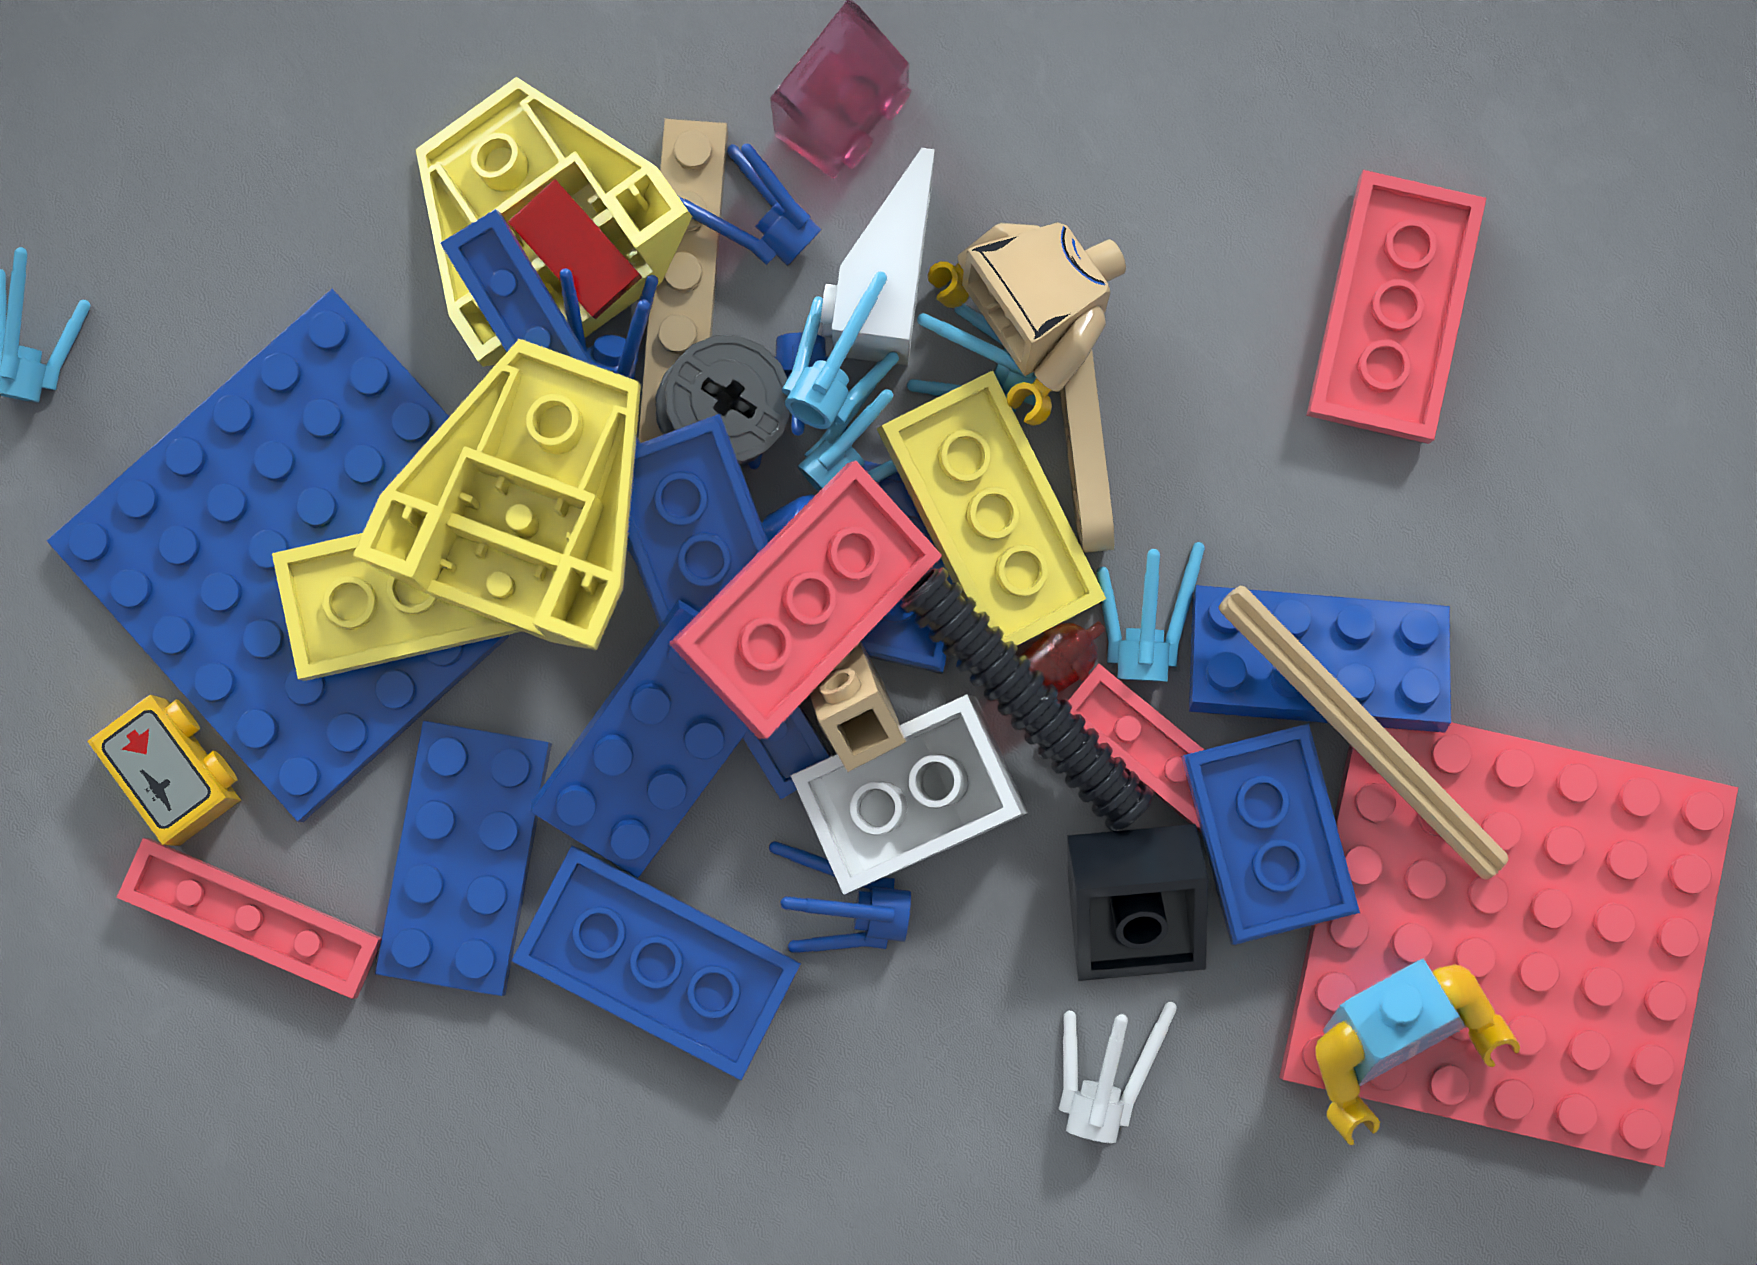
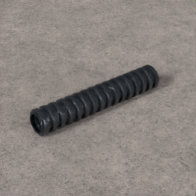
(1027, 699)

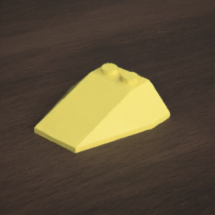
(505, 157)
(520, 499)

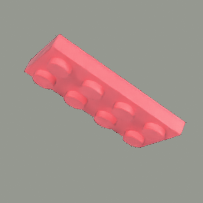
(1396, 307)
(806, 600)

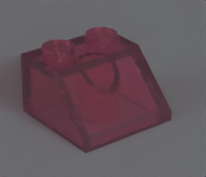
(840, 92)

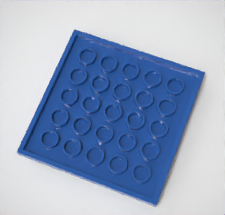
(189, 536)

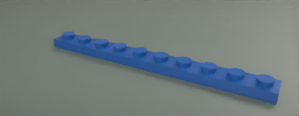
(523, 309)

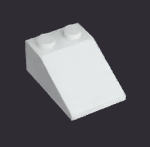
(892, 246)
(912, 799)

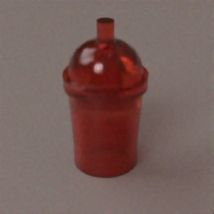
(1065, 653)

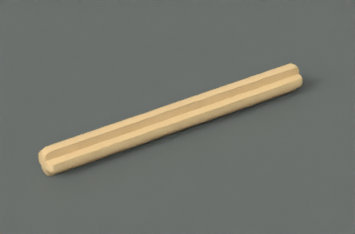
(1363, 732)

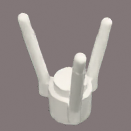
(1096, 1109)

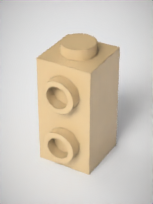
(857, 711)

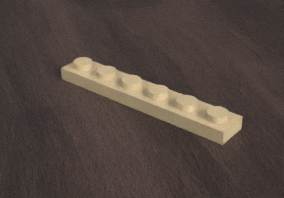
(685, 300)

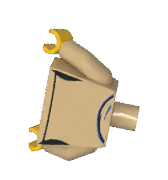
(1039, 299)

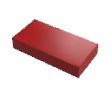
(570, 240)

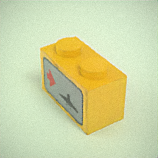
(166, 769)

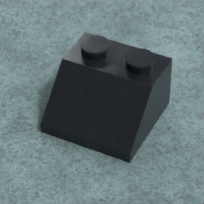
(1138, 901)

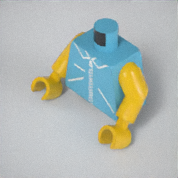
(1393, 1025)

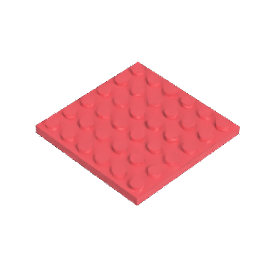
(1577, 941)

